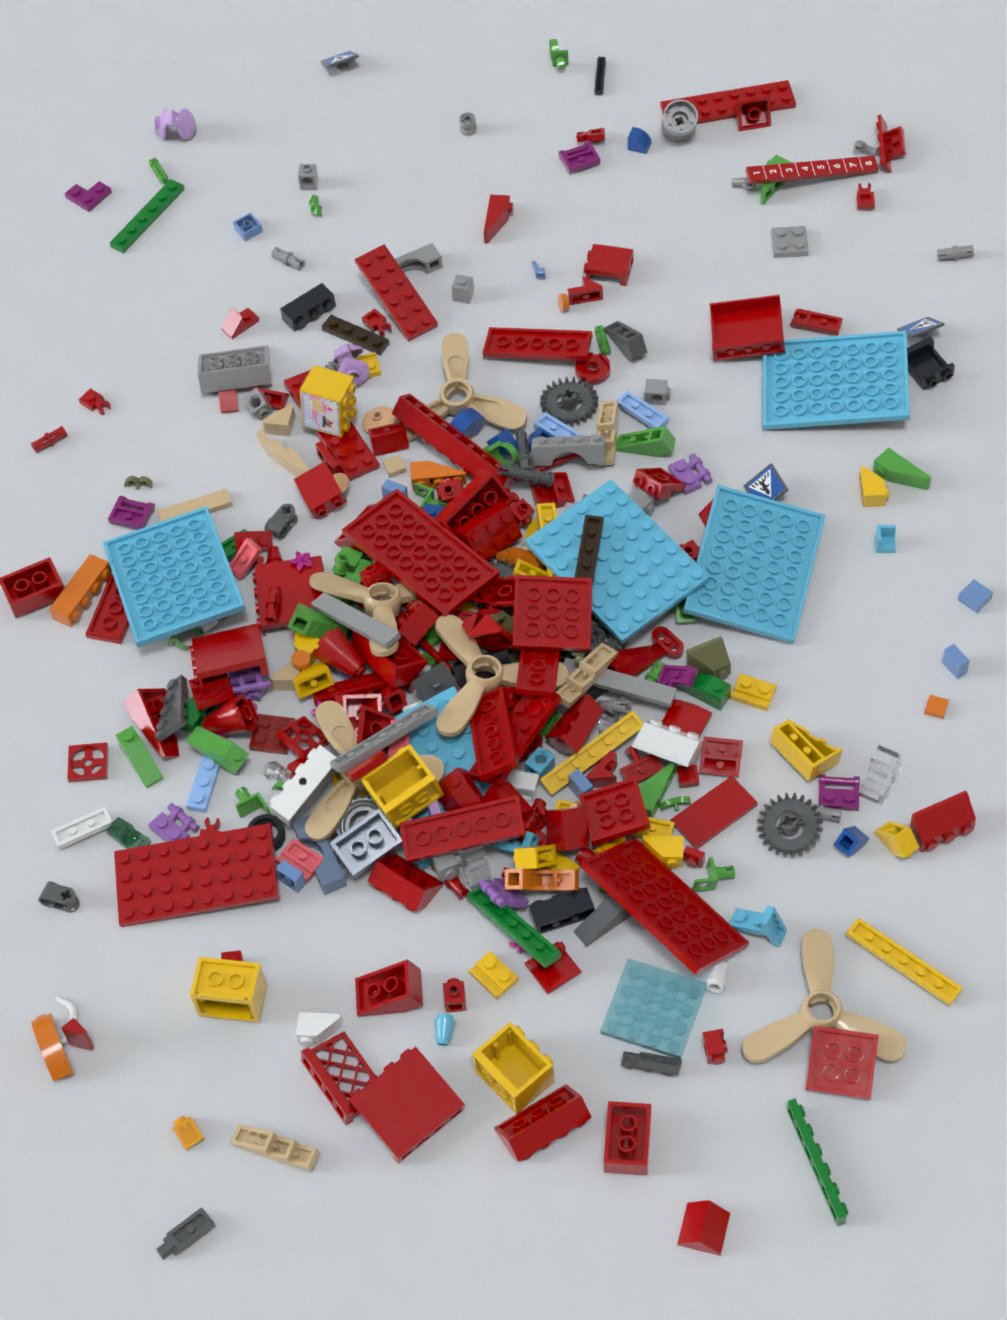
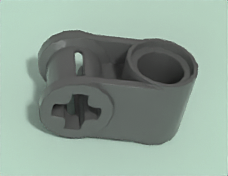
(282, 521)
(59, 897)

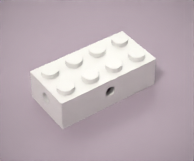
(303, 787)

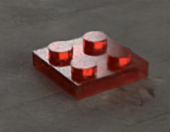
(265, 738)

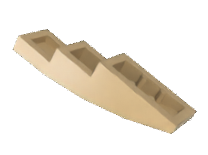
(608, 425)
(284, 457)
(586, 675)
(274, 1147)

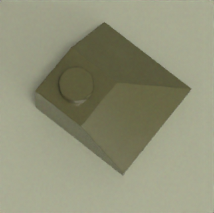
(710, 658)

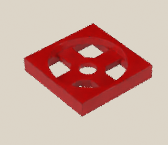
(310, 730)
(101, 774)

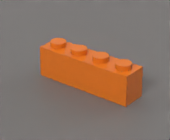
(80, 590)

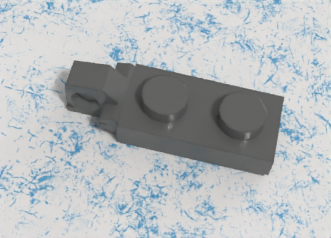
(652, 1062)
(186, 1233)

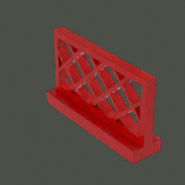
(326, 1081)

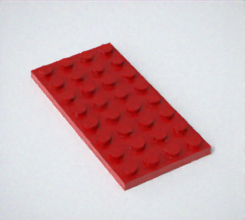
(420, 553)
(196, 875)
(665, 905)

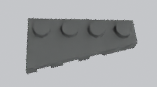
(173, 708)

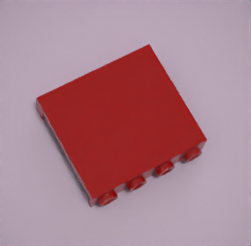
(747, 327)
(293, 585)
(227, 652)
(406, 1103)

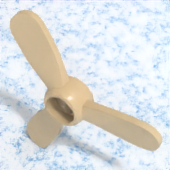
(456, 364)
(380, 601)
(465, 703)
(334, 806)
(818, 970)

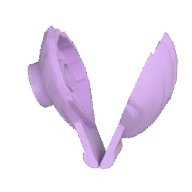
(182, 121)
(349, 365)

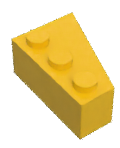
(803, 750)

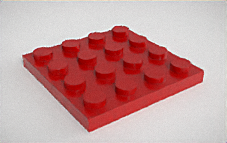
(552, 613)

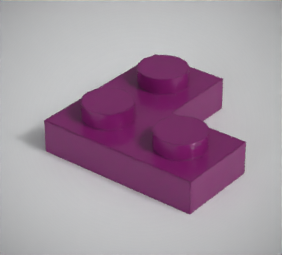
(88, 199)
(677, 675)

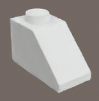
(316, 1027)

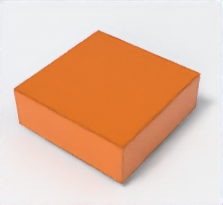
(936, 706)

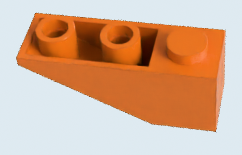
(432, 473)

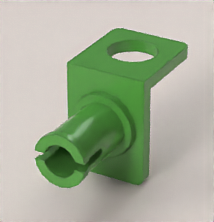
(429, 497)
(249, 803)
(714, 873)

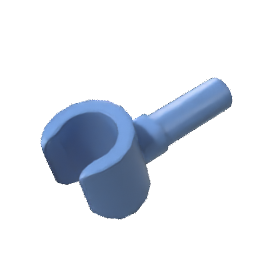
(540, 272)

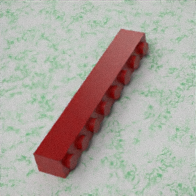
(446, 438)

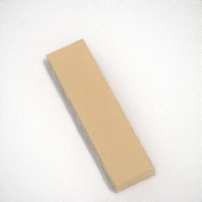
(214, 502)

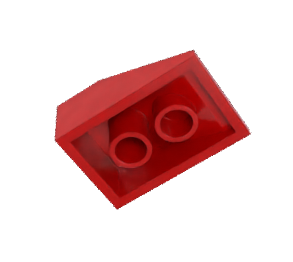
(389, 990)

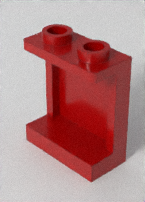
(609, 262)
(320, 490)

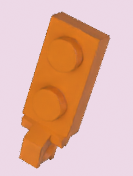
(514, 553)

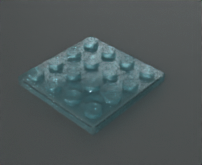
(654, 1008)

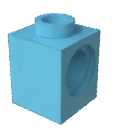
(538, 756)

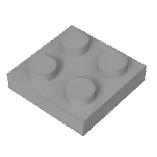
(789, 241)

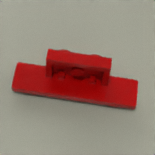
(891, 143)

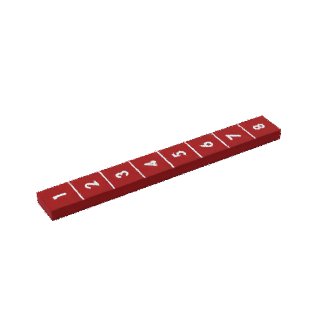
(811, 169)

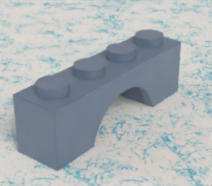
(328, 873)

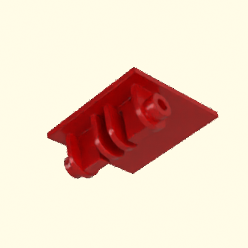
(555, 974)

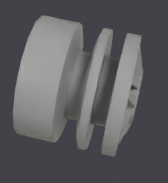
(682, 112)

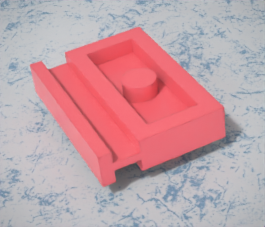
(301, 858)

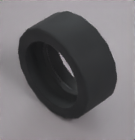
(275, 822)

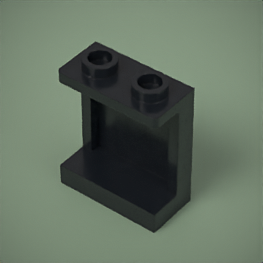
(927, 365)

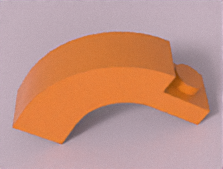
(541, 880)
(51, 1047)

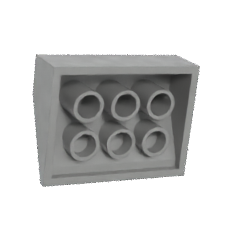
(234, 369)

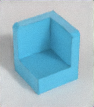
(885, 538)

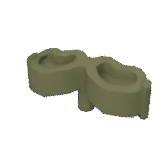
(135, 481)
(579, 656)

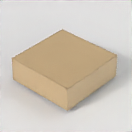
(394, 466)

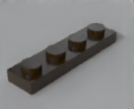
(355, 335)
(589, 547)

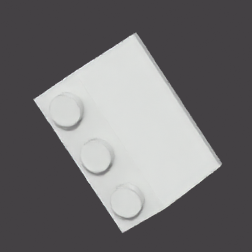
(669, 742)

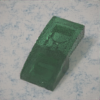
(126, 834)

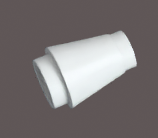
(717, 978)

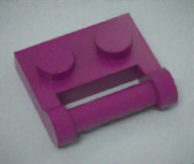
(579, 157)
(130, 517)
(839, 798)

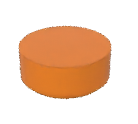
(563, 302)
(301, 660)

